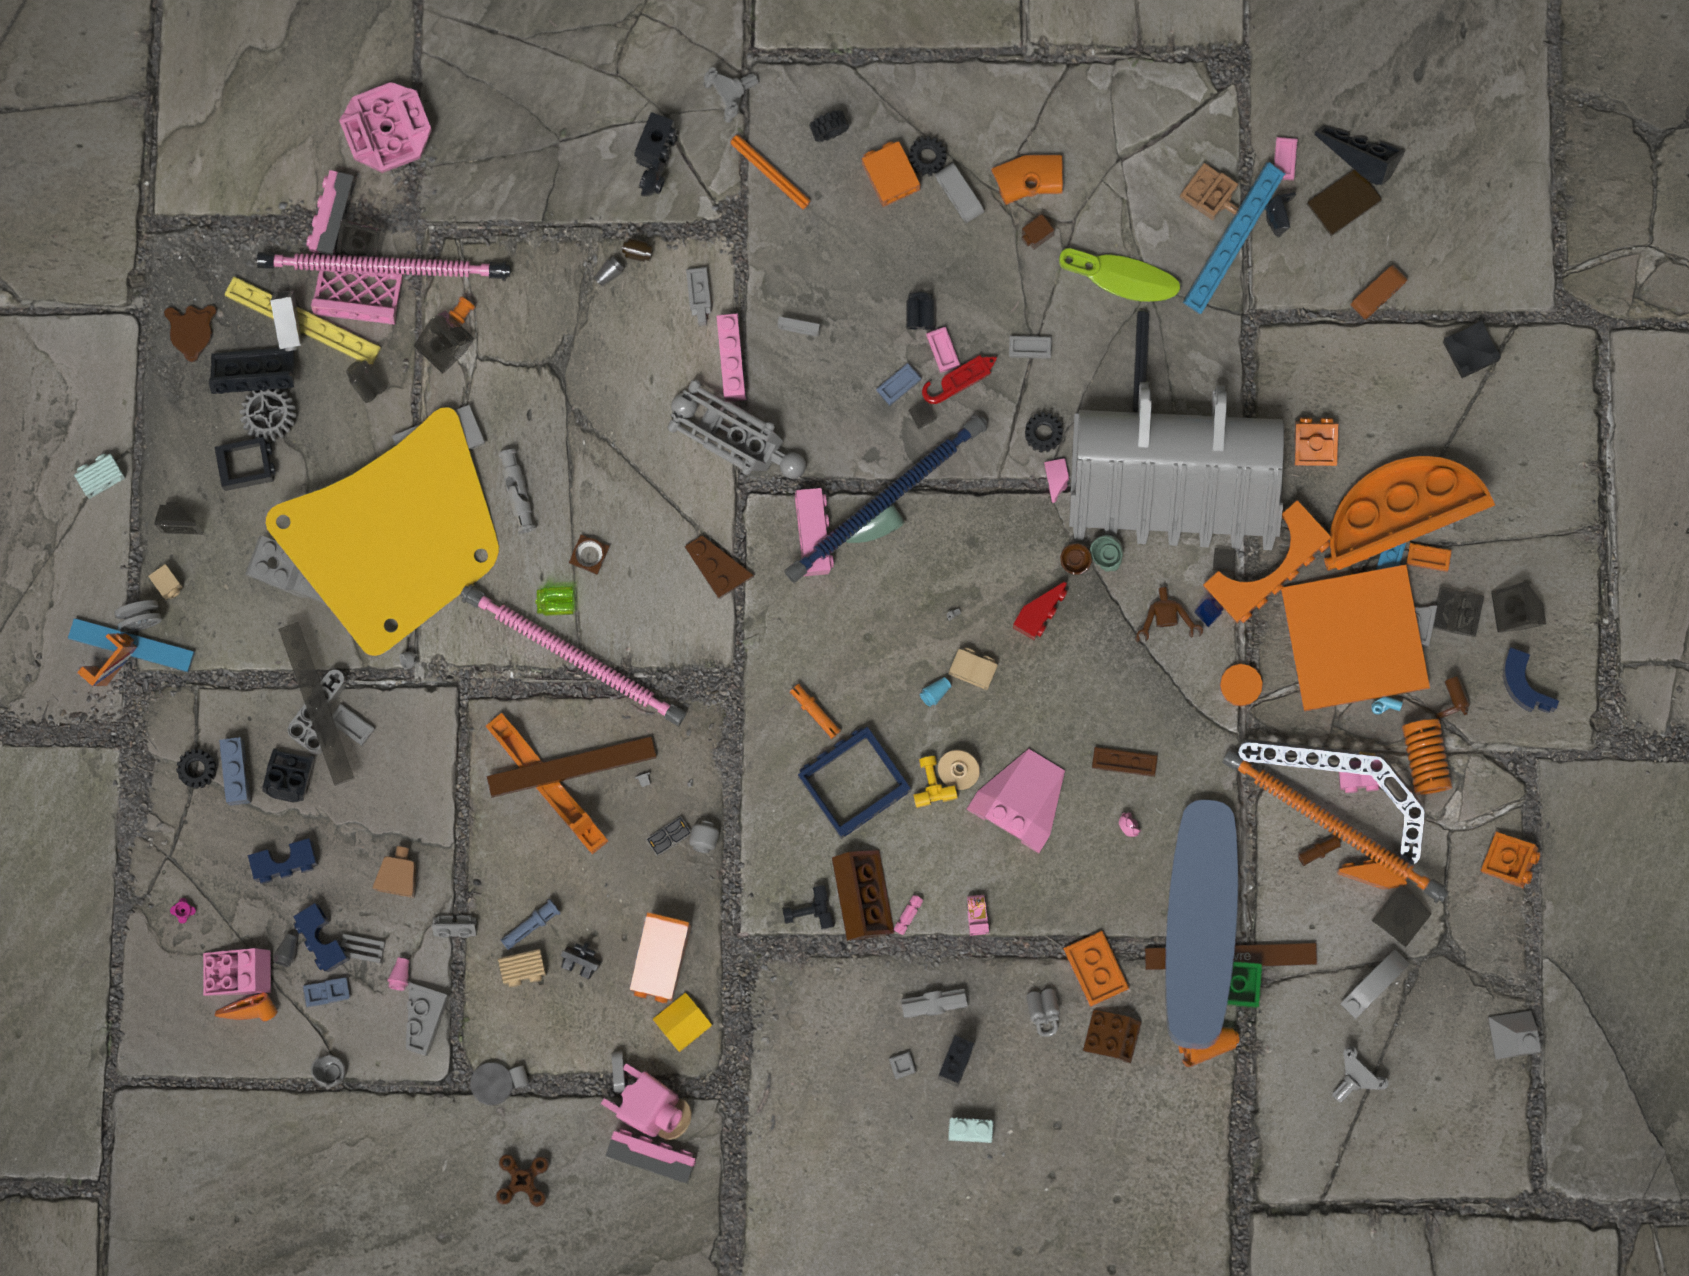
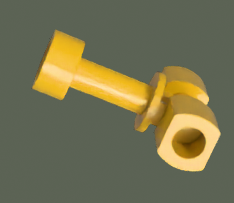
(934, 791)

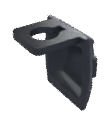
(1277, 215)

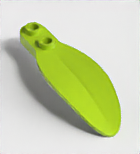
(1122, 276)

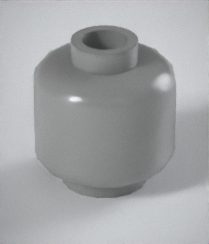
(704, 837)

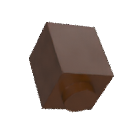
(1037, 232)

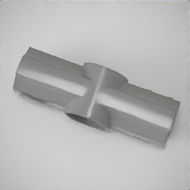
(934, 1003)

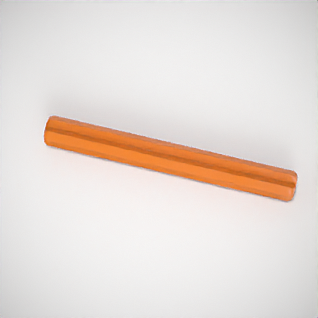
(769, 171)

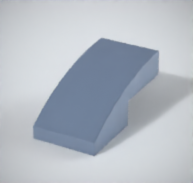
(326, 992)

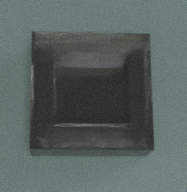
(1224, 560)

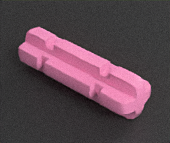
(908, 914)

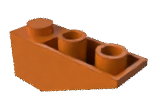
(1372, 874)

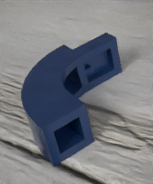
(1517, 686)

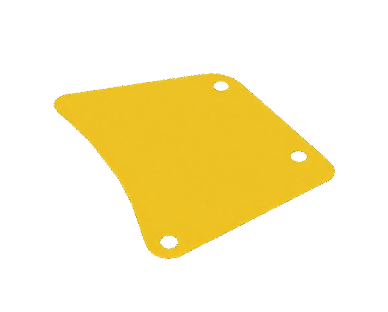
(394, 534)

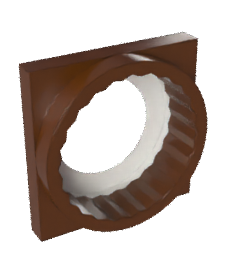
(586, 542)

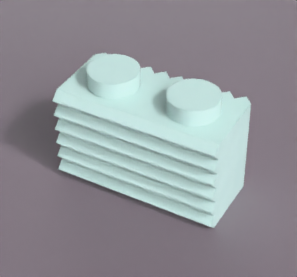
(99, 475)
(970, 1130)

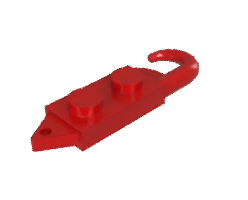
(961, 378)

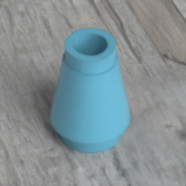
(933, 693)

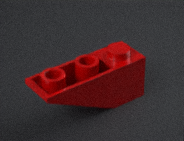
(1035, 614)

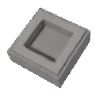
(902, 1065)

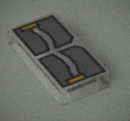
(668, 836)

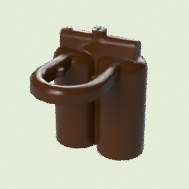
(1457, 696)

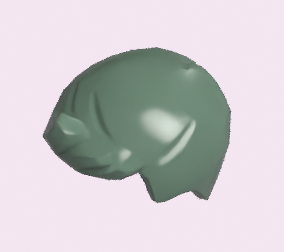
(1107, 552)

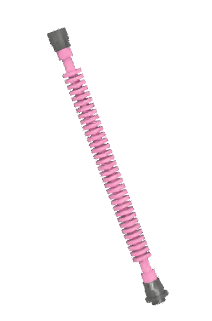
(478, 599)

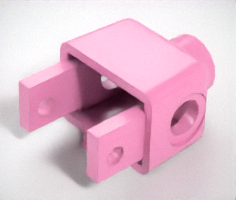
(647, 1105)

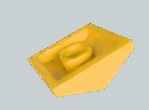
(682, 1022)

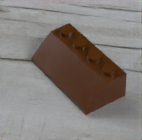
(862, 895)

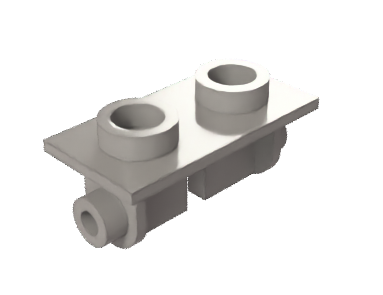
(444, 926)

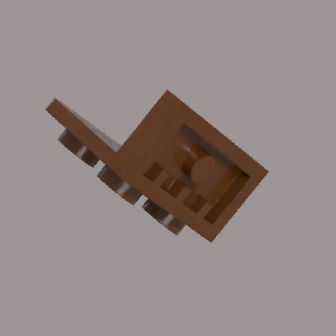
(1112, 1035)

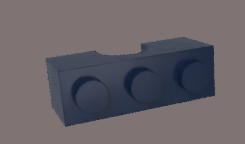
(301, 858)
(310, 923)

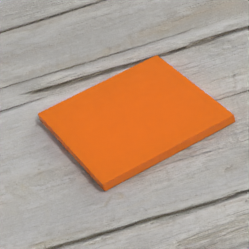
(1355, 638)

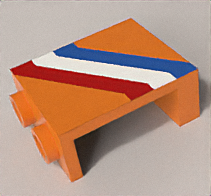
(102, 677)

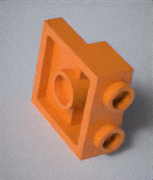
(1316, 442)
(1511, 860)

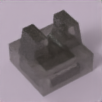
(922, 414)

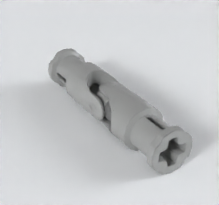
(517, 494)

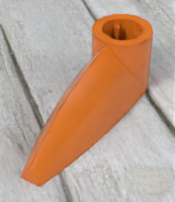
(250, 1008)

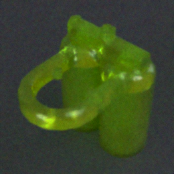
(555, 601)

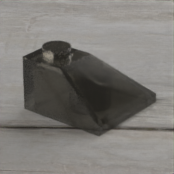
(175, 520)
(1517, 608)
(1402, 916)

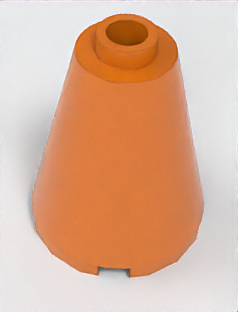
(1227, 1041)

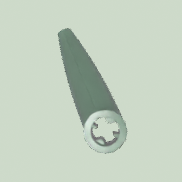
(883, 524)

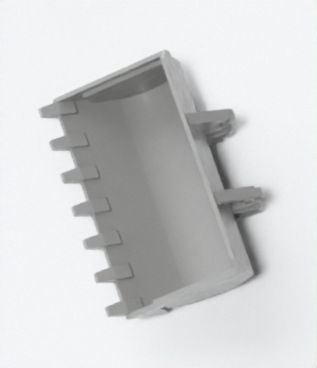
(1177, 473)

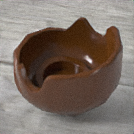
(1076, 559)

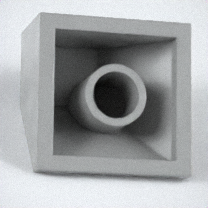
(1514, 1035)

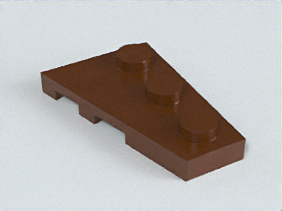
(717, 567)

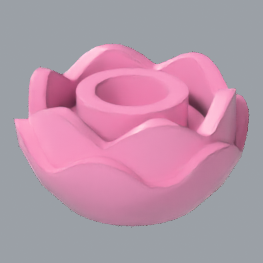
(1129, 825)

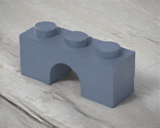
(233, 767)

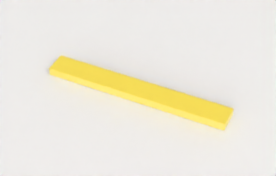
(309, 324)

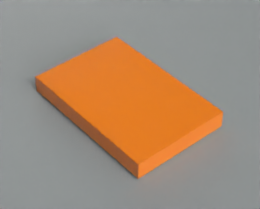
(1096, 968)

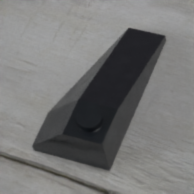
(1369, 159)

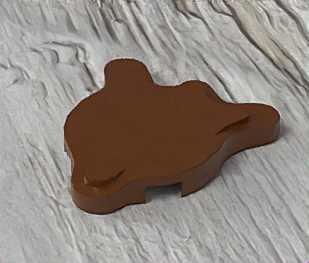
(191, 331)

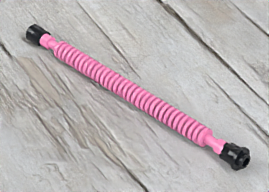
(494, 270)

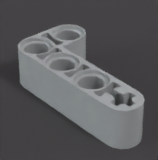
(300, 719)

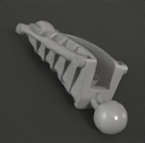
(685, 406)

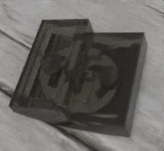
(1458, 611)

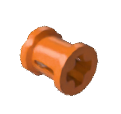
(461, 310)

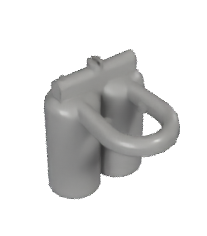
(1044, 1009)

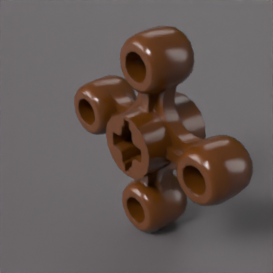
(529, 1188)

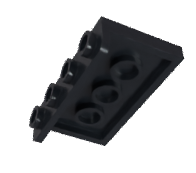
(252, 370)

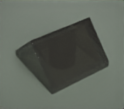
(359, 240)

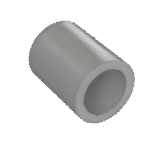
(519, 1077)

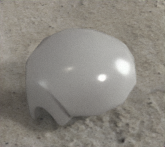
(328, 1071)

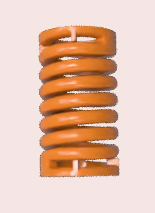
(1417, 759)

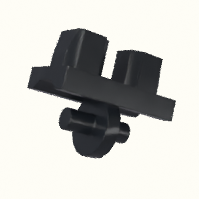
(583, 956)

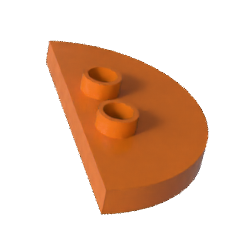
(1403, 504)

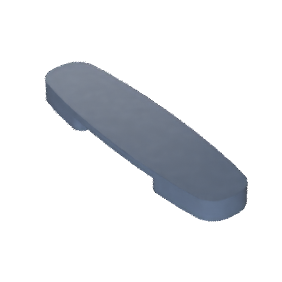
(1201, 924)

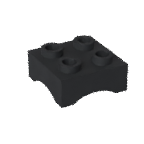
(1471, 349)

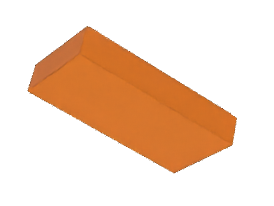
(1428, 557)

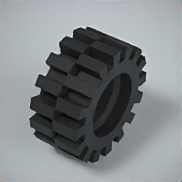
(829, 126)
(927, 168)
(1050, 421)
(190, 757)

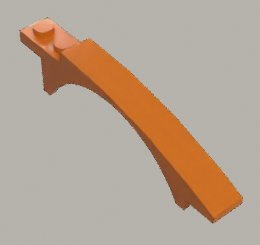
(554, 793)

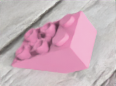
(236, 972)

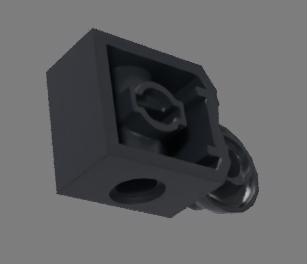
(655, 154)

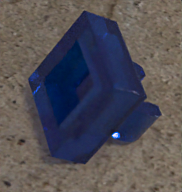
(1208, 612)

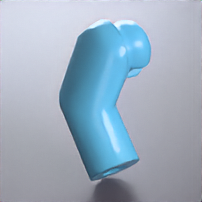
(1385, 703)

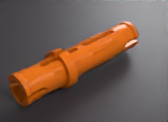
(808, 703)

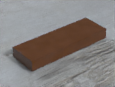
(1124, 762)

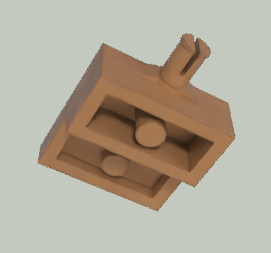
(1210, 192)

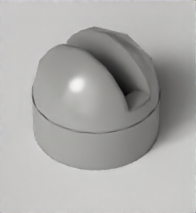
(407, 660)

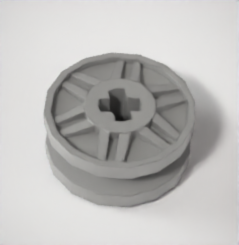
(138, 616)

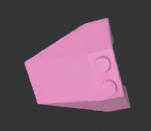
(1022, 799)

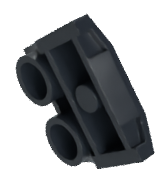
(287, 776)

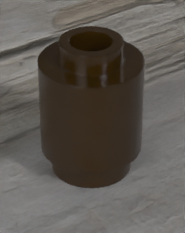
(637, 250)

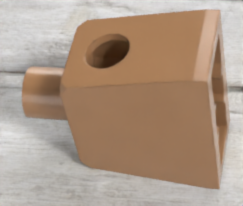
(397, 875)

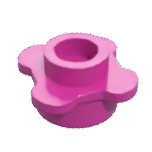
(176, 910)

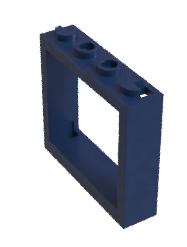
(840, 749)

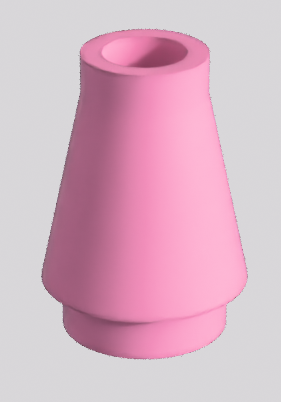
(399, 976)

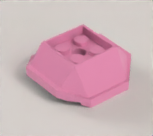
(381, 107)

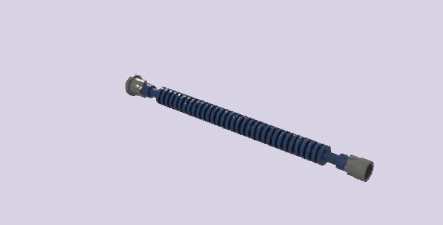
(886, 498)

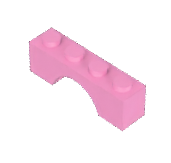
(731, 357)

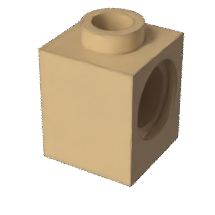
(166, 582)

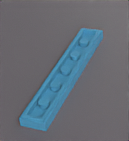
(146, 649)

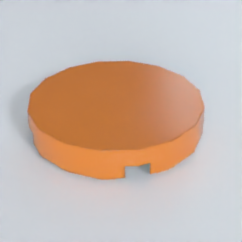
(1241, 685)

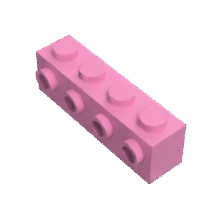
(812, 527)

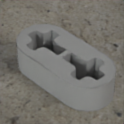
(618, 1072)

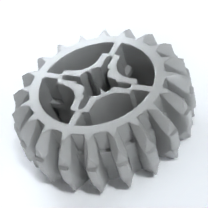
(259, 415)

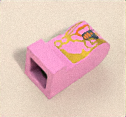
(977, 915)

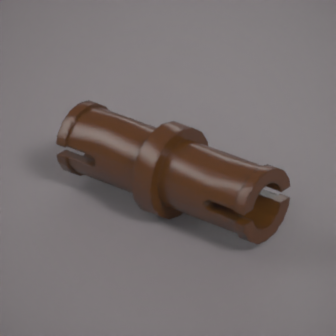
(1319, 850)

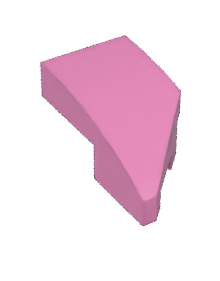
(1057, 477)

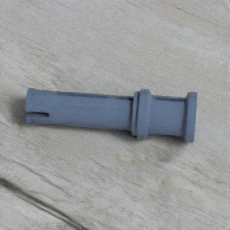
(538, 918)

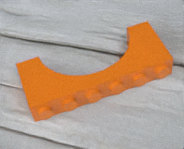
(1243, 597)

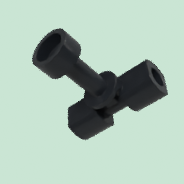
(818, 908)

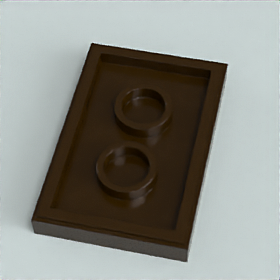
(1344, 202)

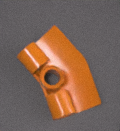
(1041, 169)

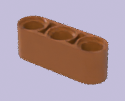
(1378, 292)

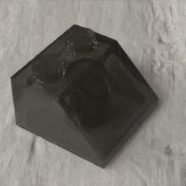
(443, 341)

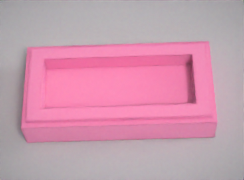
(1286, 156)
(942, 349)

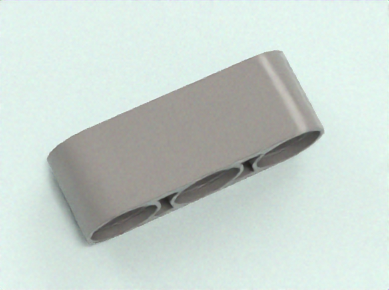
(959, 193)

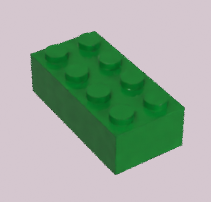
(1245, 985)

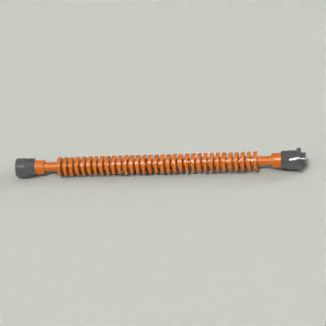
(1431, 887)

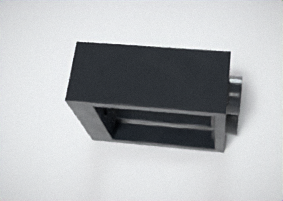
(223, 466)
(953, 1070)

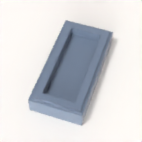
(898, 384)

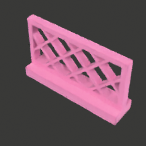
(357, 311)

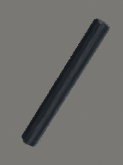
(1141, 349)

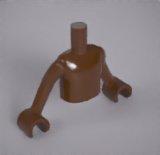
(1166, 615)

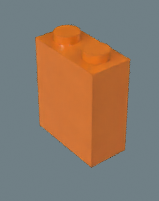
(890, 173)

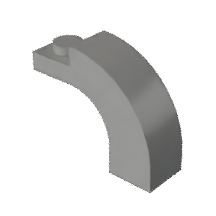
(1375, 983)

